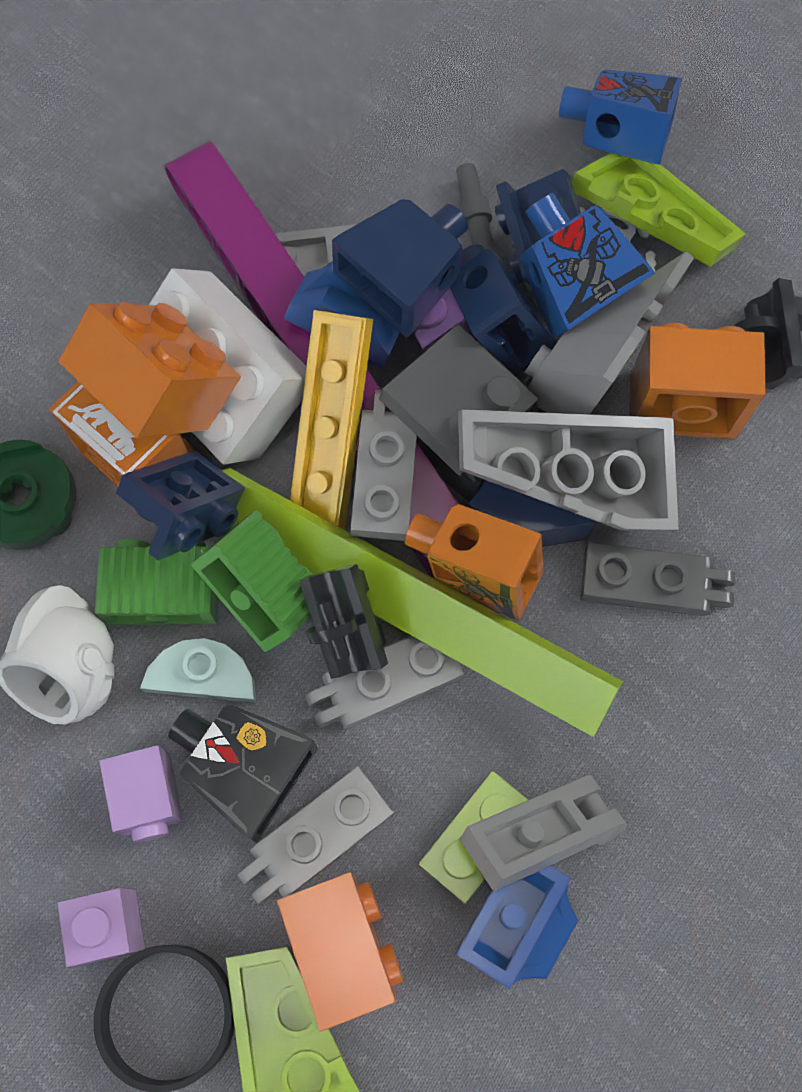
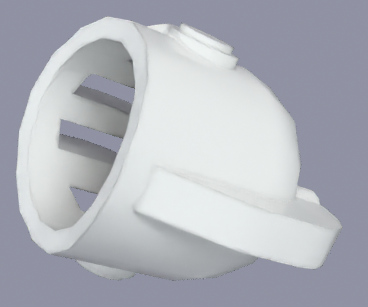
(58, 648)

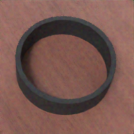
(102, 1028)

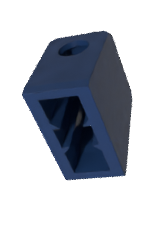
(401, 260)
(491, 294)

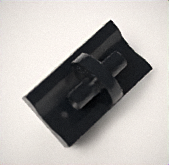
(780, 319)
(344, 621)

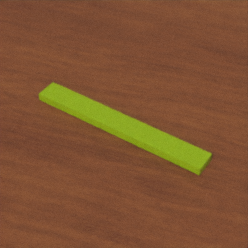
(442, 615)

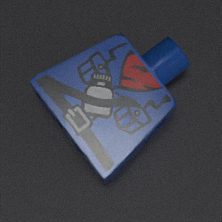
(625, 113)
(578, 263)

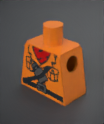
(481, 557)

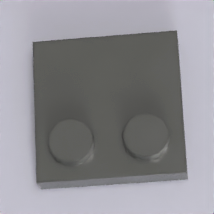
(452, 378)

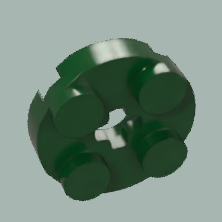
(51, 500)

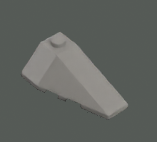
(595, 350)
(587, 464)

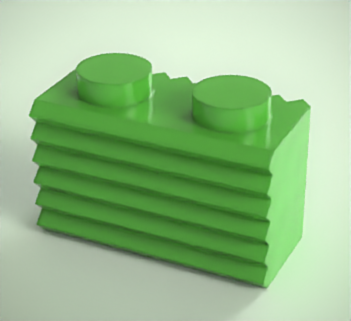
(257, 580)
(146, 591)

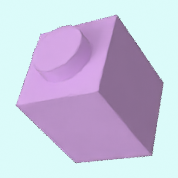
(141, 793)
(100, 927)

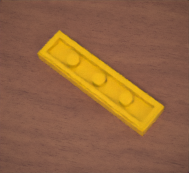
(331, 414)

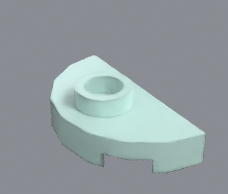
(200, 670)

